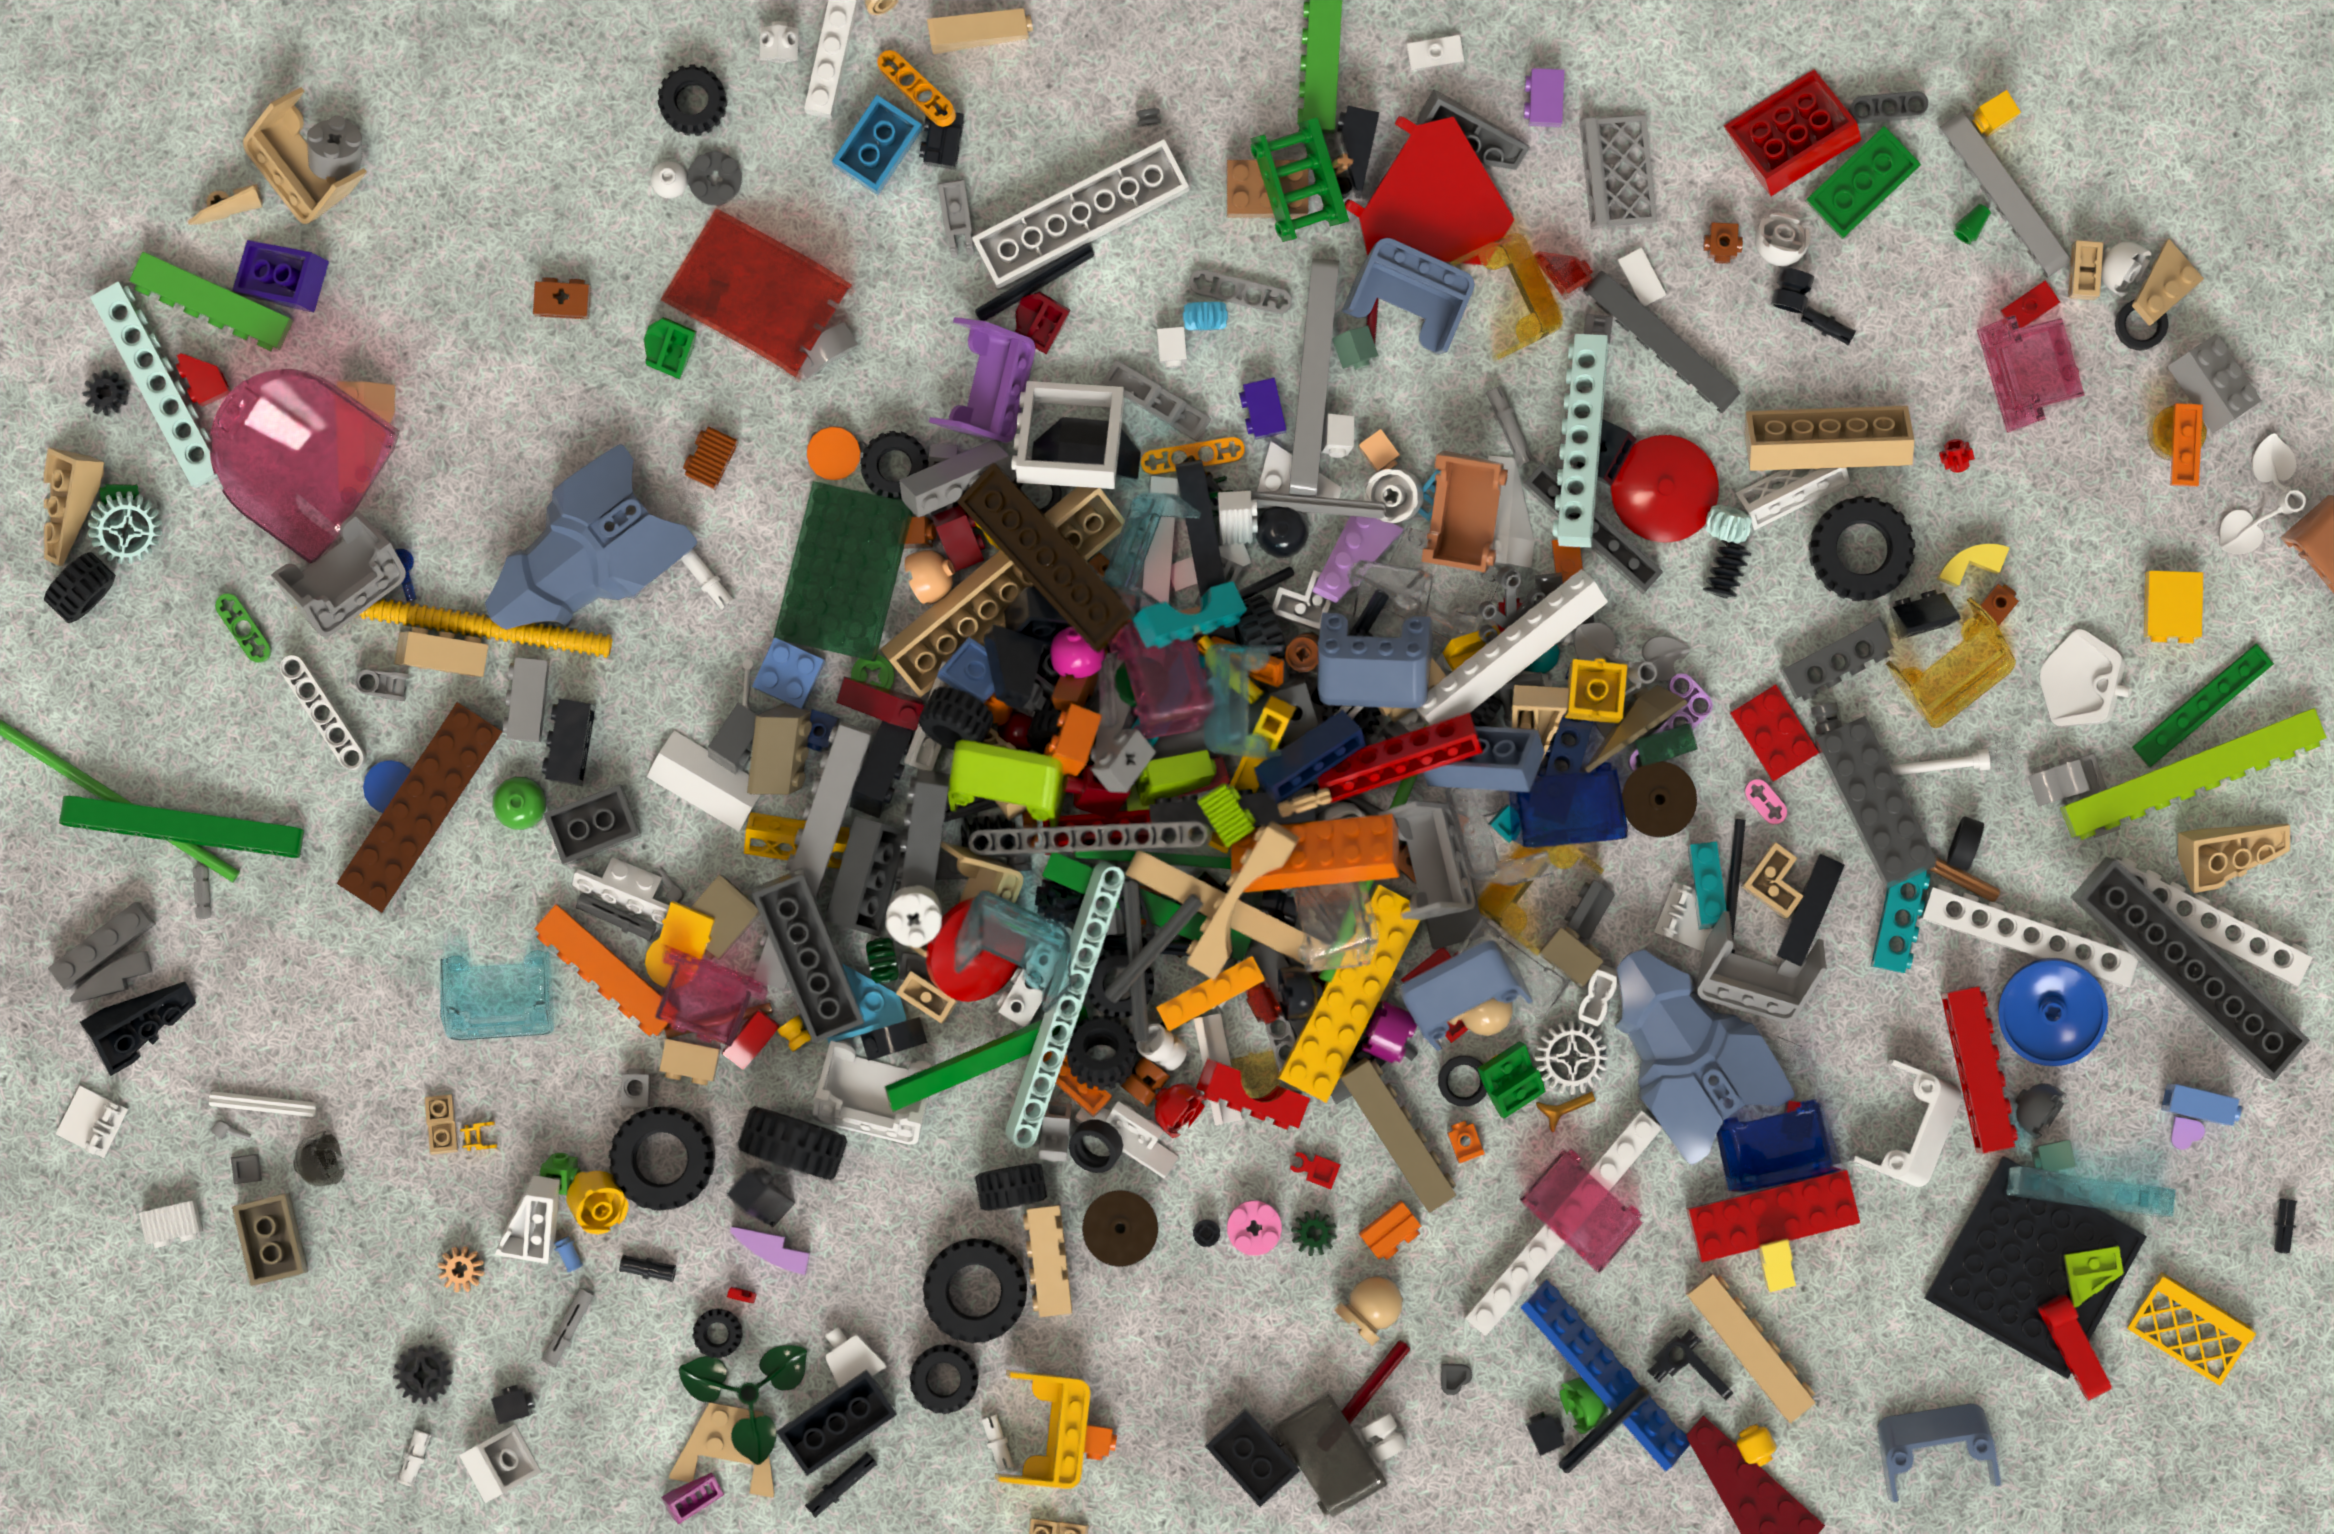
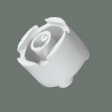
(1408, 488)
(909, 901)

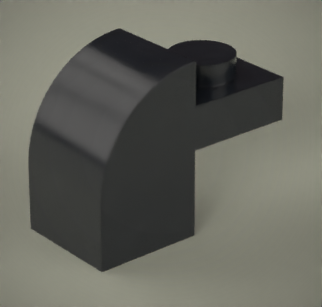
(893, 1038)

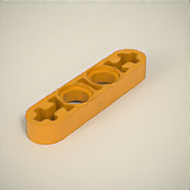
(918, 86)
(1193, 449)

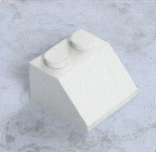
(500, 1463)

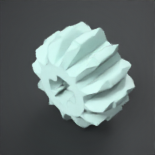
(1728, 523)

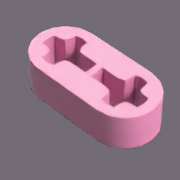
(1770, 797)

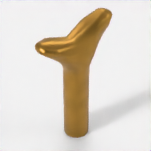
(1555, 1112)

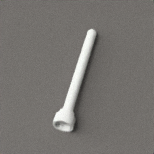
(1979, 760)

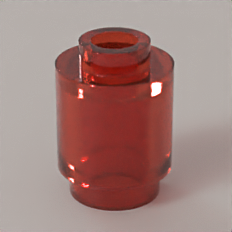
(1263, 1003)

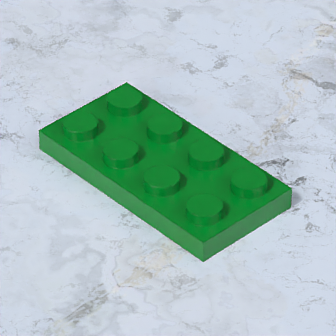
(1863, 182)

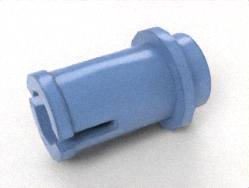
(568, 1253)

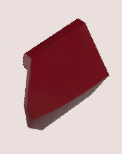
(1040, 319)

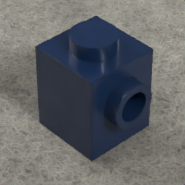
(821, 729)

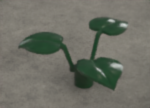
(753, 1436)

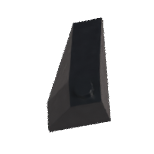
(126, 1026)

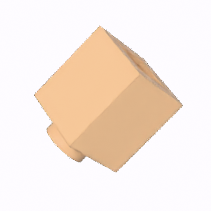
(1379, 451)

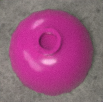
(1073, 655)

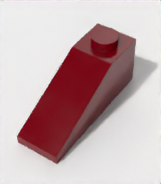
(881, 703)

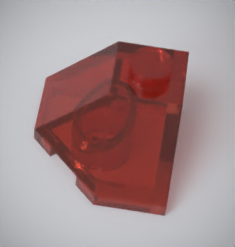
(1564, 272)

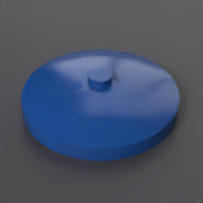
(2053, 1012)

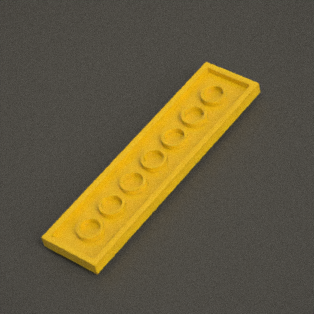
(1348, 1003)

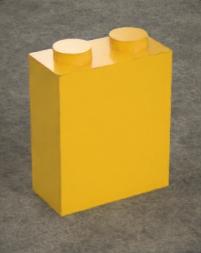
(2173, 606)

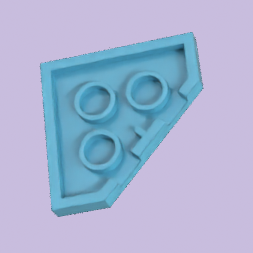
(878, 1004)

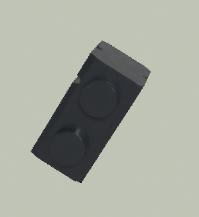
(942, 142)

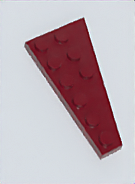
(1747, 1491)

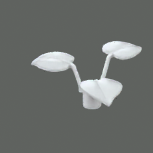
(2270, 462)

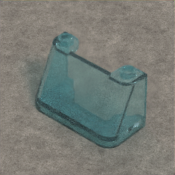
(496, 998)

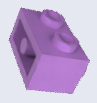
(1545, 97)

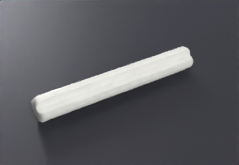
(263, 1104)

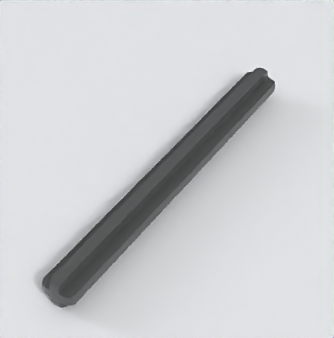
(1134, 942)

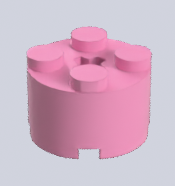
(1267, 1236)

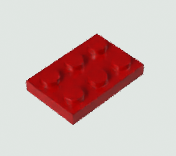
(1774, 733)

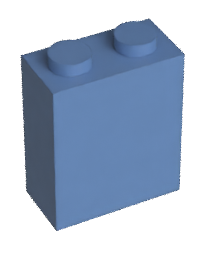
(2201, 1105)

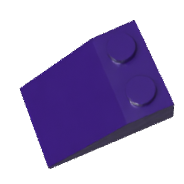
(281, 275)

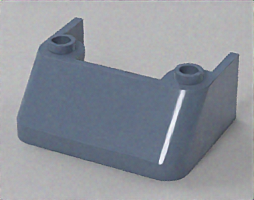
(1460, 986)
(1931, 1428)

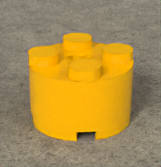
(596, 1201)

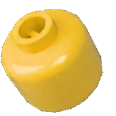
(1756, 1445)

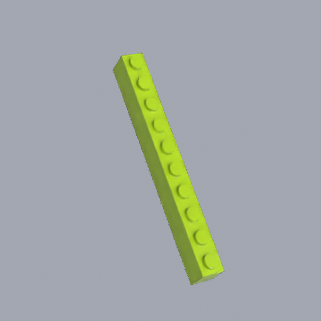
(2192, 773)

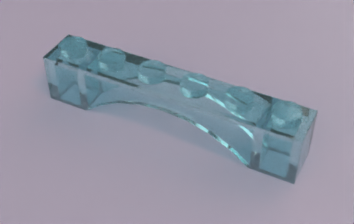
(2091, 1193)

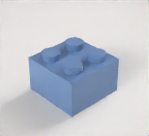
(788, 673)

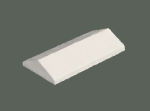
(692, 775)

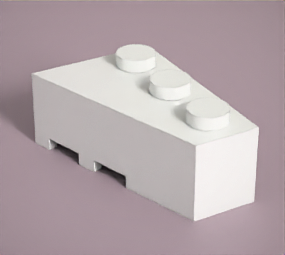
(533, 1223)

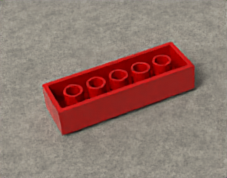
(1978, 1069)
(1773, 1215)

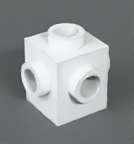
(779, 43)

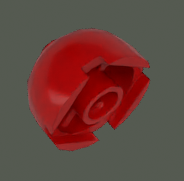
(1177, 1107)

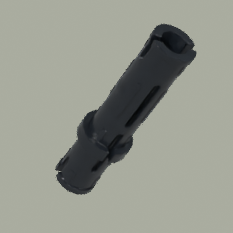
(840, 1485)

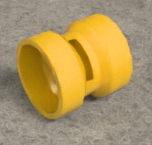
(795, 1033)

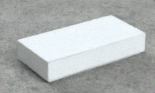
(1641, 277)

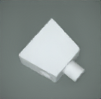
(851, 1357)

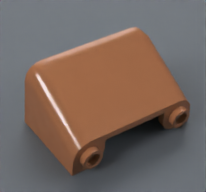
(1464, 512)
(2315, 539)

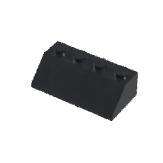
(837, 1422)

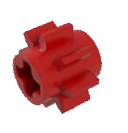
(1956, 455)

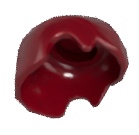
(1015, 731)

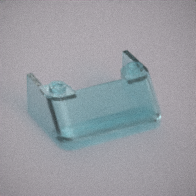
(1136, 540)
(1021, 938)

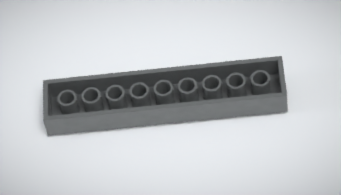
(2190, 968)

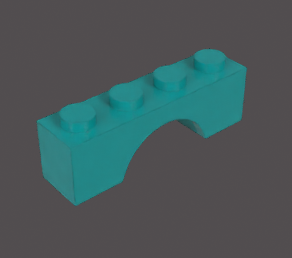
(1163, 624)

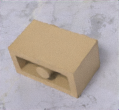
(690, 1061)

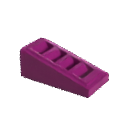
(688, 1490)

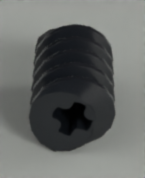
(1727, 570)
(967, 830)

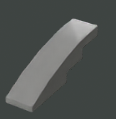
(1157, 400)

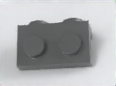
(1590, 910)

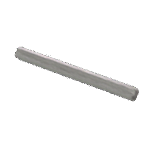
(1320, 504)

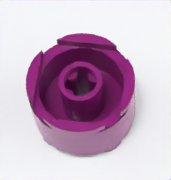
(1389, 1032)

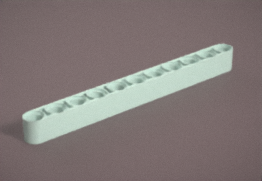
(1066, 1018)

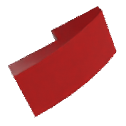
(751, 1039)

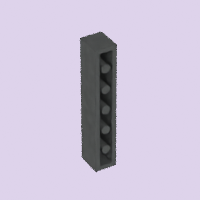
(1605, 540)

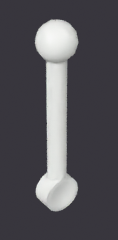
(747, 665)

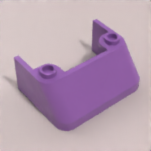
(997, 383)

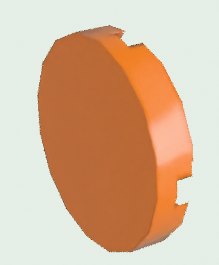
(833, 453)

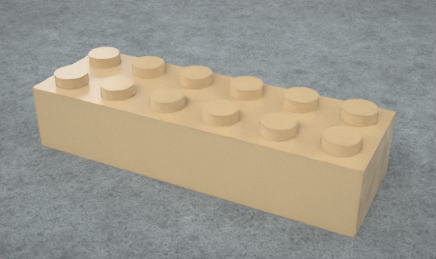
(1829, 438)

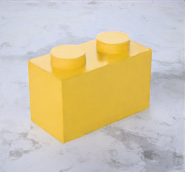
(1995, 114)

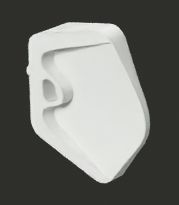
(2082, 681)

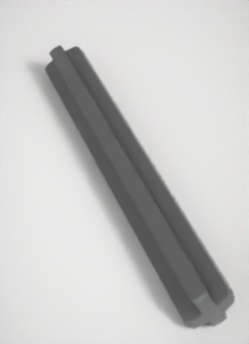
(1153, 948)

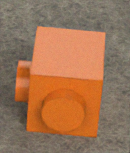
(1099, 1441)

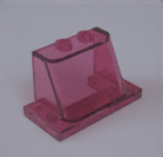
(2029, 369)
(705, 997)

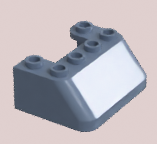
(1415, 285)
(1374, 668)

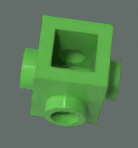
(562, 1168)

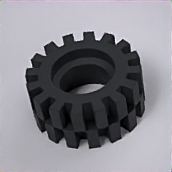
(1486, 712)
(734, 1333)

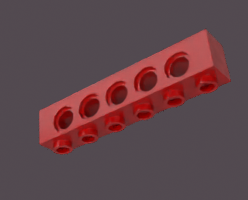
(1402, 757)

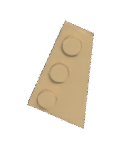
(2167, 283)

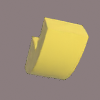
(1985, 556)
(1776, 1265)

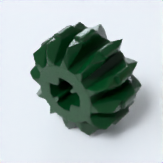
(882, 960)
(1310, 1241)

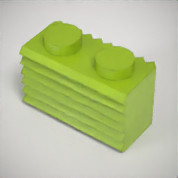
(1226, 814)

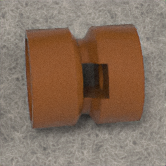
(1303, 652)
(1139, 1089)

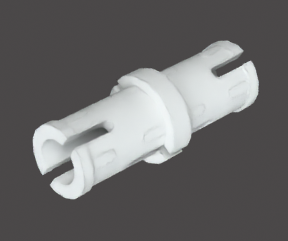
(997, 1442)
(414, 1458)

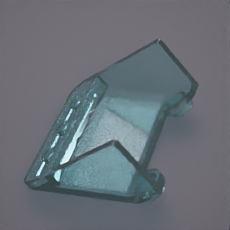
(1228, 683)

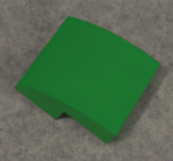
(1511, 1080)

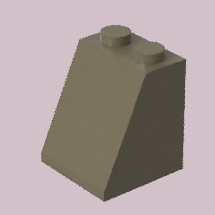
(732, 915)

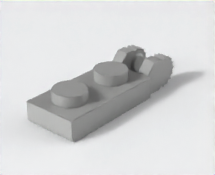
(955, 214)

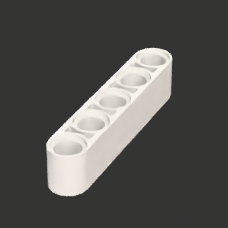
(312, 705)

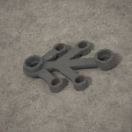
(1511, 612)

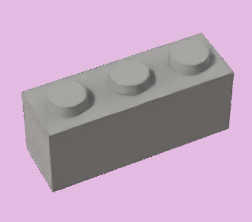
(526, 699)

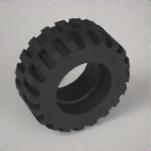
(1862, 511)
(792, 1143)
(624, 1158)
(974, 1328)

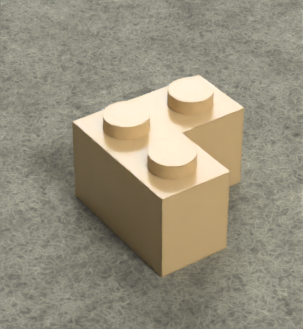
(1766, 881)

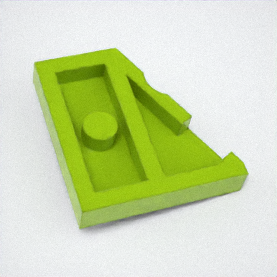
(2091, 1271)

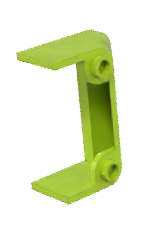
(1007, 777)

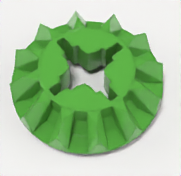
(886, 673)

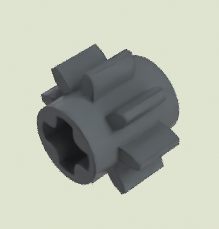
(1036, 701)

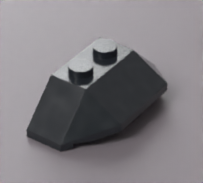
(1085, 443)

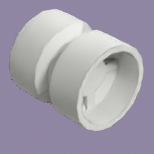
(1163, 1048)
(1383, 1437)

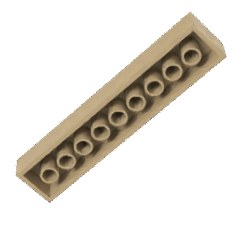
(980, 600)

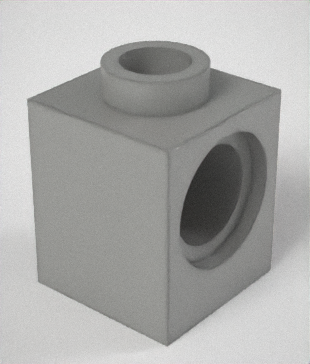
(629, 1099)

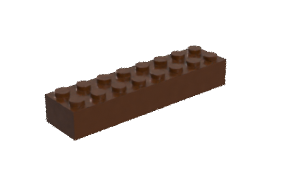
(419, 807)

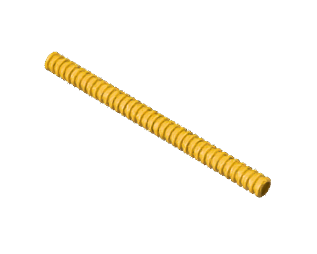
(486, 627)

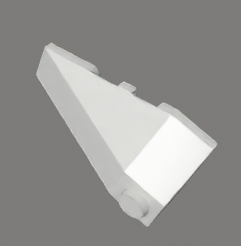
(1513, 530)

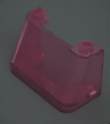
(1581, 1210)

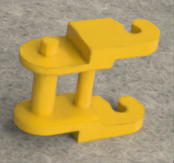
(479, 1146)

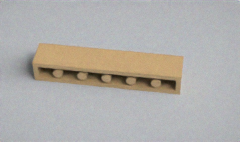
(1750, 1347)

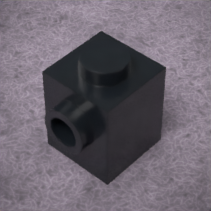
(512, 1404)
(1545, 1432)

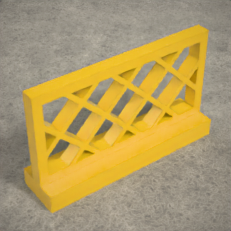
(2203, 1308)

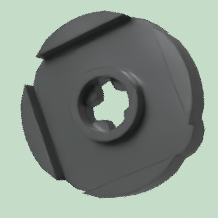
(726, 168)

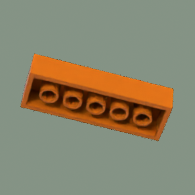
(1330, 853)

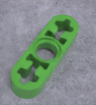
(237, 607)

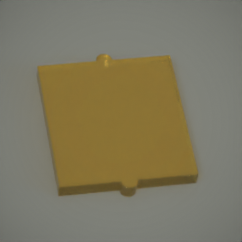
(1257, 1073)

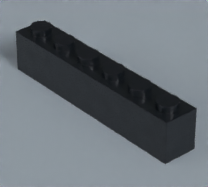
(1259, 805)

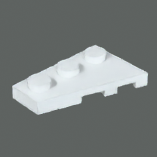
(1277, 474)

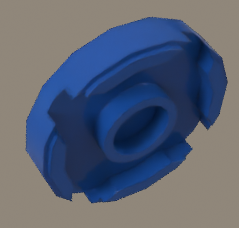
(383, 783)

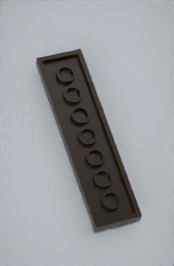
(1046, 557)

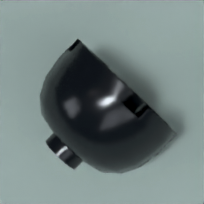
(1282, 531)
(1298, 992)

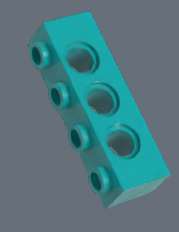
(1883, 956)

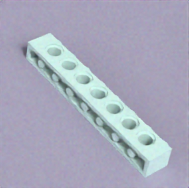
(107, 303)
(1580, 531)

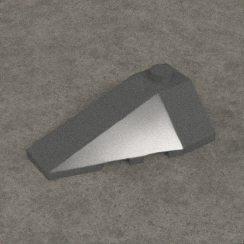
(1488, 141)

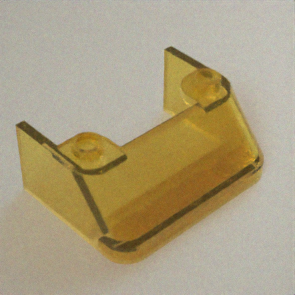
(1544, 312)
(1961, 674)
(1500, 900)

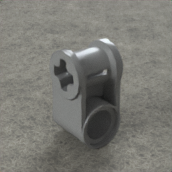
(384, 684)

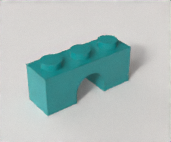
(1708, 883)

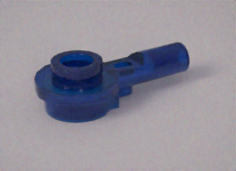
(408, 562)

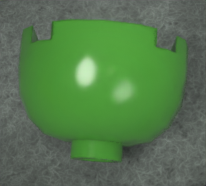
(519, 803)
(1583, 1404)

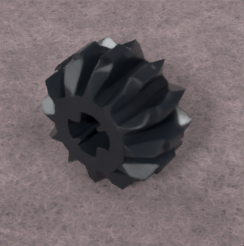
(107, 402)

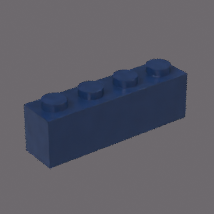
(1309, 756)

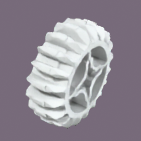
(1594, 1057)

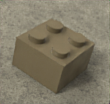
(1571, 956)

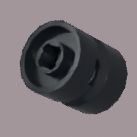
(1792, 290)
(1279, 906)

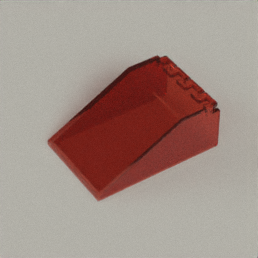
(755, 292)

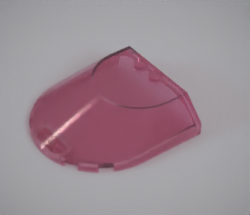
(297, 456)

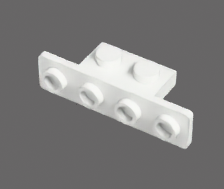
(626, 887)
(1138, 1137)

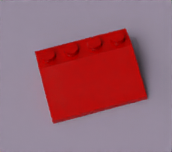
(1793, 132)

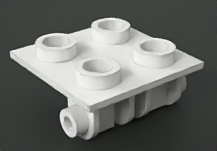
(1679, 918)
(92, 1121)

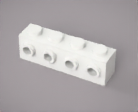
(1022, 1001)

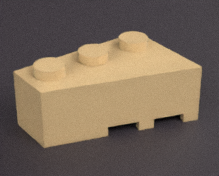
(441, 652)

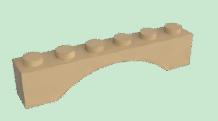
(1215, 945)

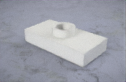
(1435, 52)

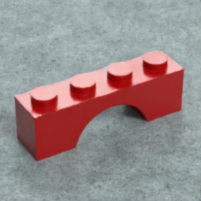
(1225, 1083)

